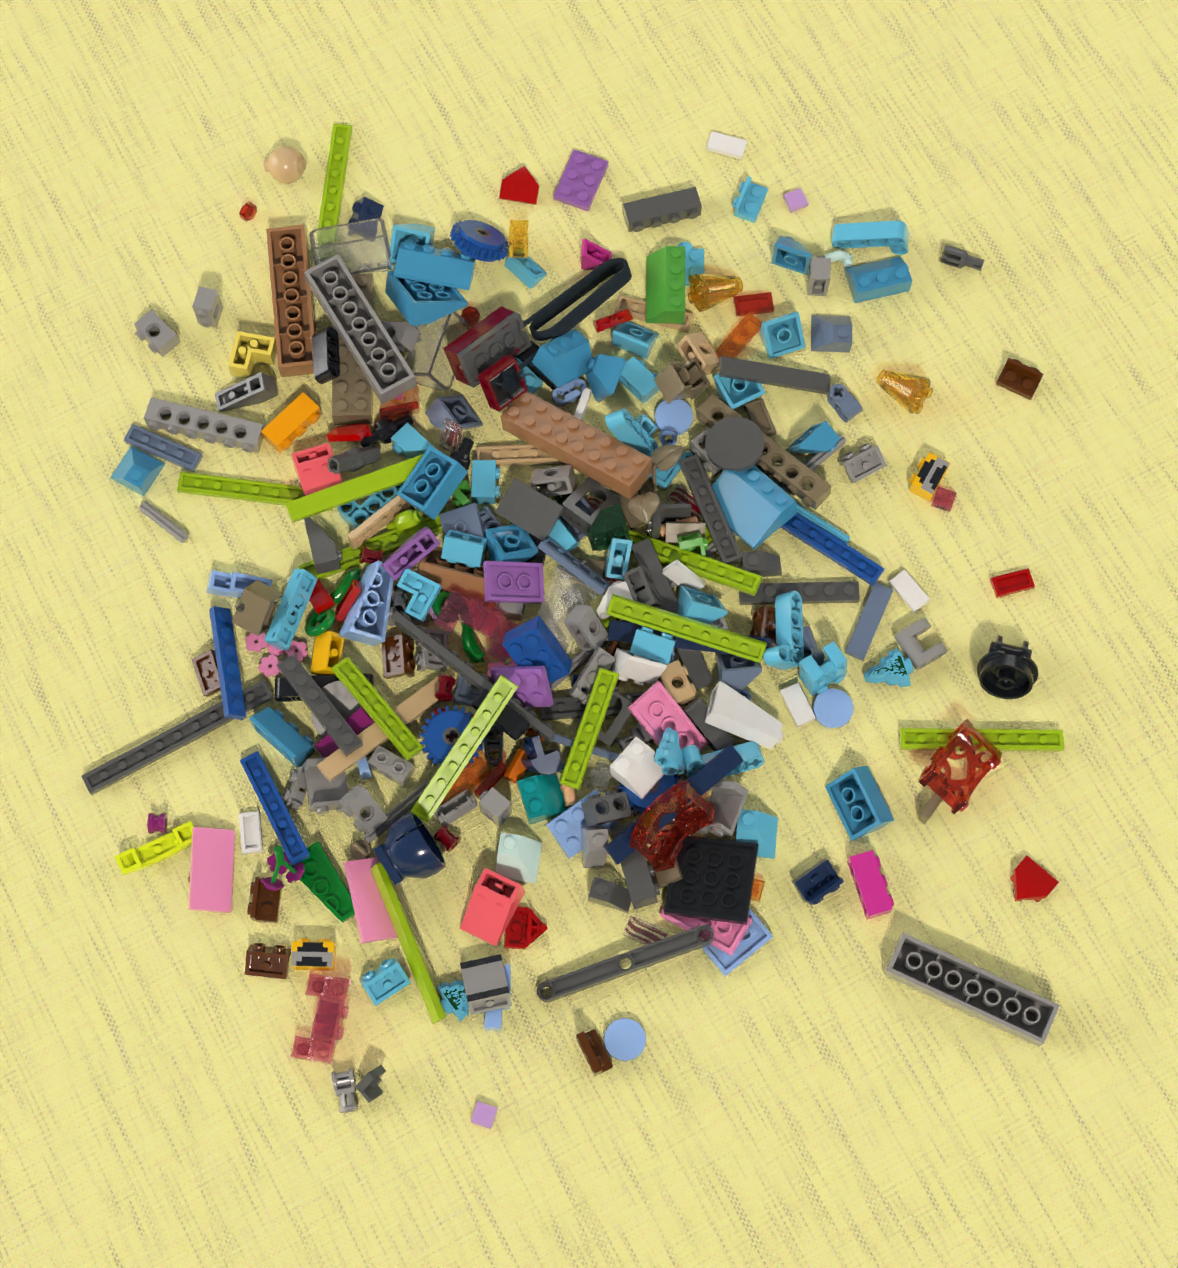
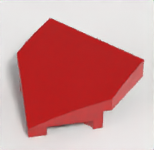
(520, 187)
(612, 320)
(349, 432)
(1031, 881)
(523, 929)

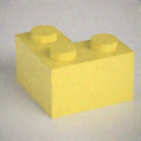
(250, 349)

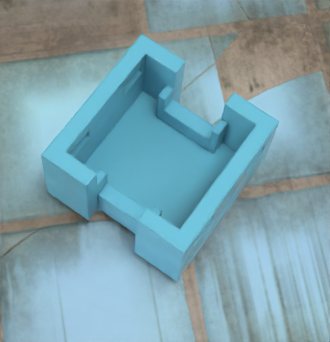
(832, 670)

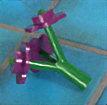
(279, 864)

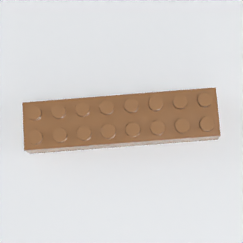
(291, 299)
(577, 444)

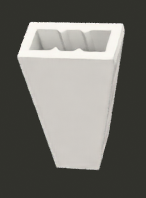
(741, 717)

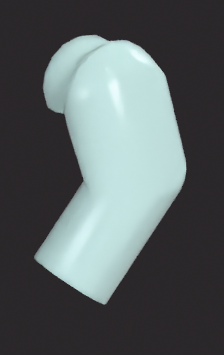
(841, 256)

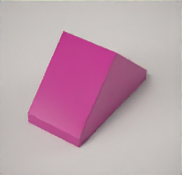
(593, 255)

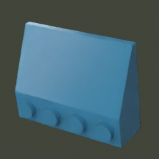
(422, 301)
(753, 504)

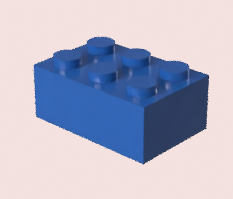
(536, 646)

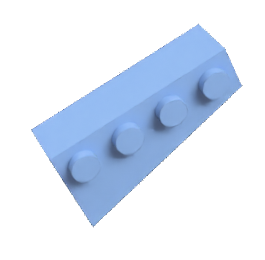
(369, 613)

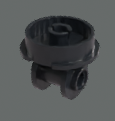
(1007, 670)

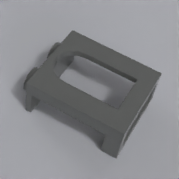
(579, 518)
(610, 736)

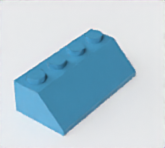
(434, 265)

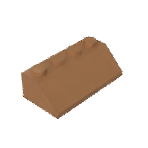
(454, 576)

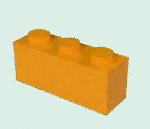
(291, 423)

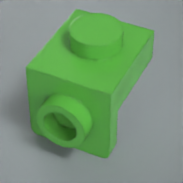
(459, 495)

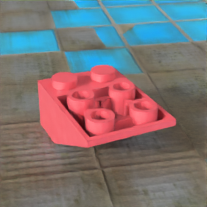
(313, 469)
(491, 906)

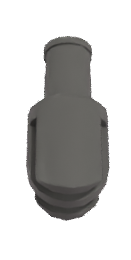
(959, 258)

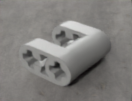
(912, 647)

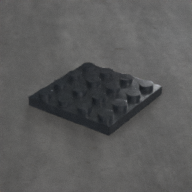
(715, 880)

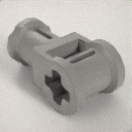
(637, 731)
(345, 1088)

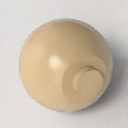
(285, 164)

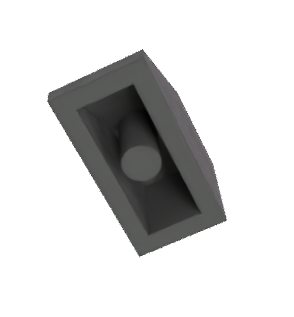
(761, 563)
(609, 895)

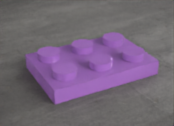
(581, 180)
(513, 582)
(532, 684)

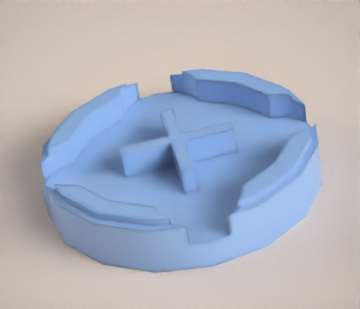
(674, 415)
(833, 708)
(624, 1039)

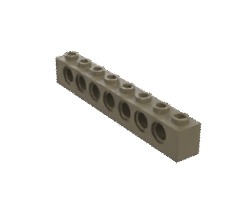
(820, 489)

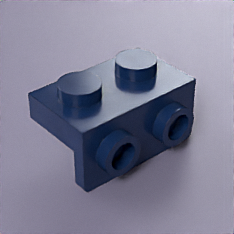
(366, 209)
(817, 882)

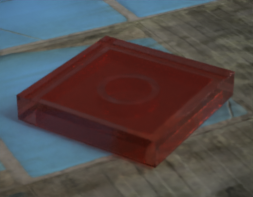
(399, 410)

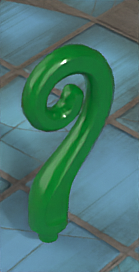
(327, 617)
(470, 646)

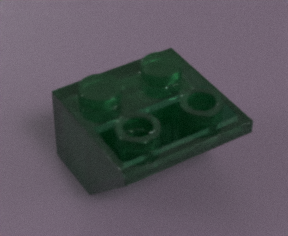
(607, 524)

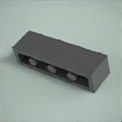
(662, 209)
(637, 874)

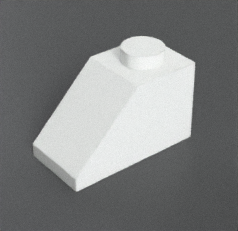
(618, 588)

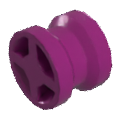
(157, 823)

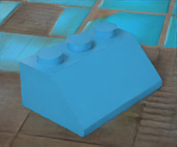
(878, 279)
(564, 358)
(432, 482)
(282, 736)
(859, 802)

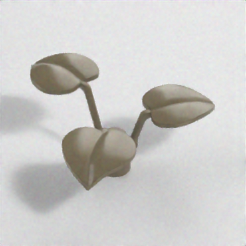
(647, 501)

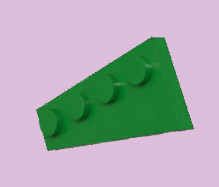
(326, 883)

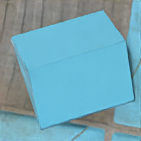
(782, 335)
(634, 339)
(737, 392)

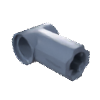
(811, 647)

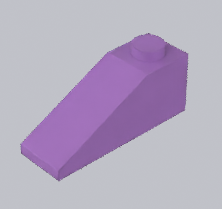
(410, 552)

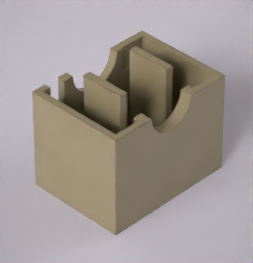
(682, 380)
(257, 607)

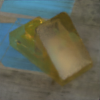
(519, 239)

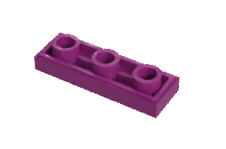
(358, 722)

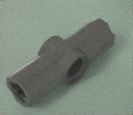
(353, 459)

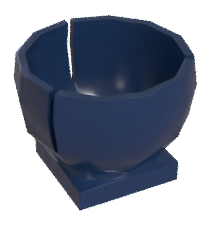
(409, 855)

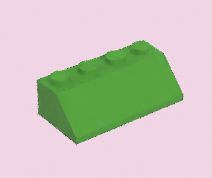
(666, 285)

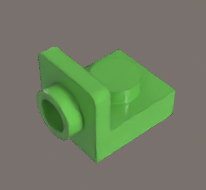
(690, 541)

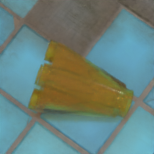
(712, 289)
(906, 389)

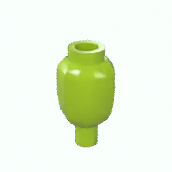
(405, 520)

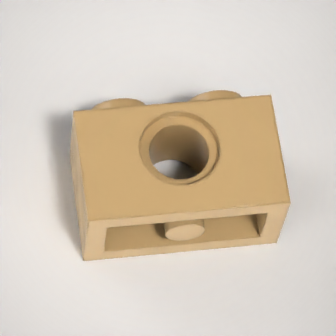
(697, 347)
(678, 672)

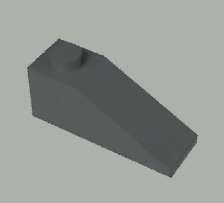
(247, 392)
(323, 549)

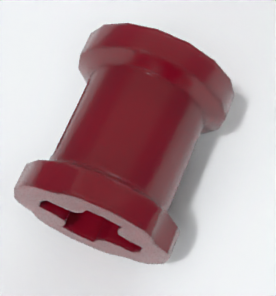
(370, 555)
(445, 688)
(447, 838)

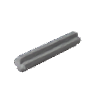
(163, 522)

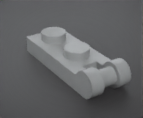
(587, 678)

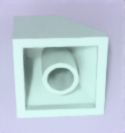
(518, 858)

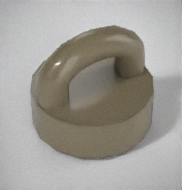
(360, 850)

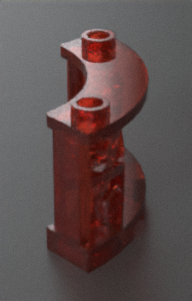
(935, 778)
(687, 821)

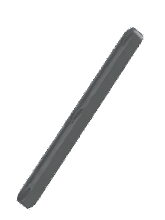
(640, 958)

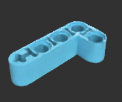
(872, 235)
(630, 432)
(363, 511)
(789, 633)
(748, 751)

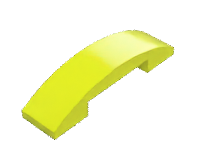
(156, 850)

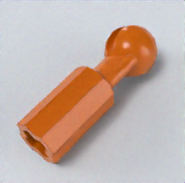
(516, 768)

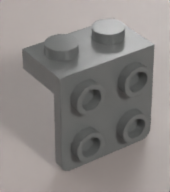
(667, 513)

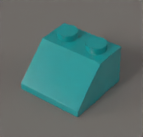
(541, 797)

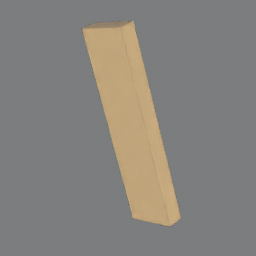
(638, 311)
(376, 522)

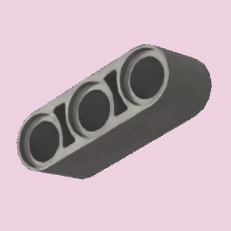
(717, 738)

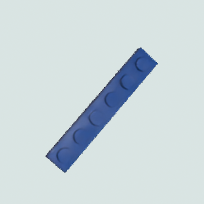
(833, 549)
(227, 663)
(275, 808)

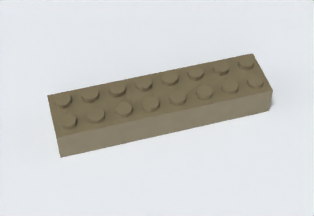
(351, 391)

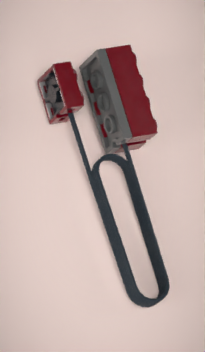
(489, 348)

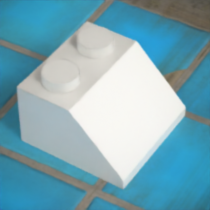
(636, 667)
(637, 768)

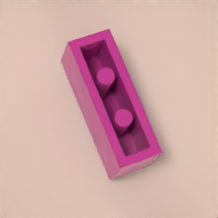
(870, 884)

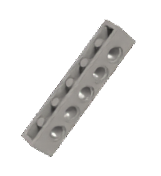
(158, 409)

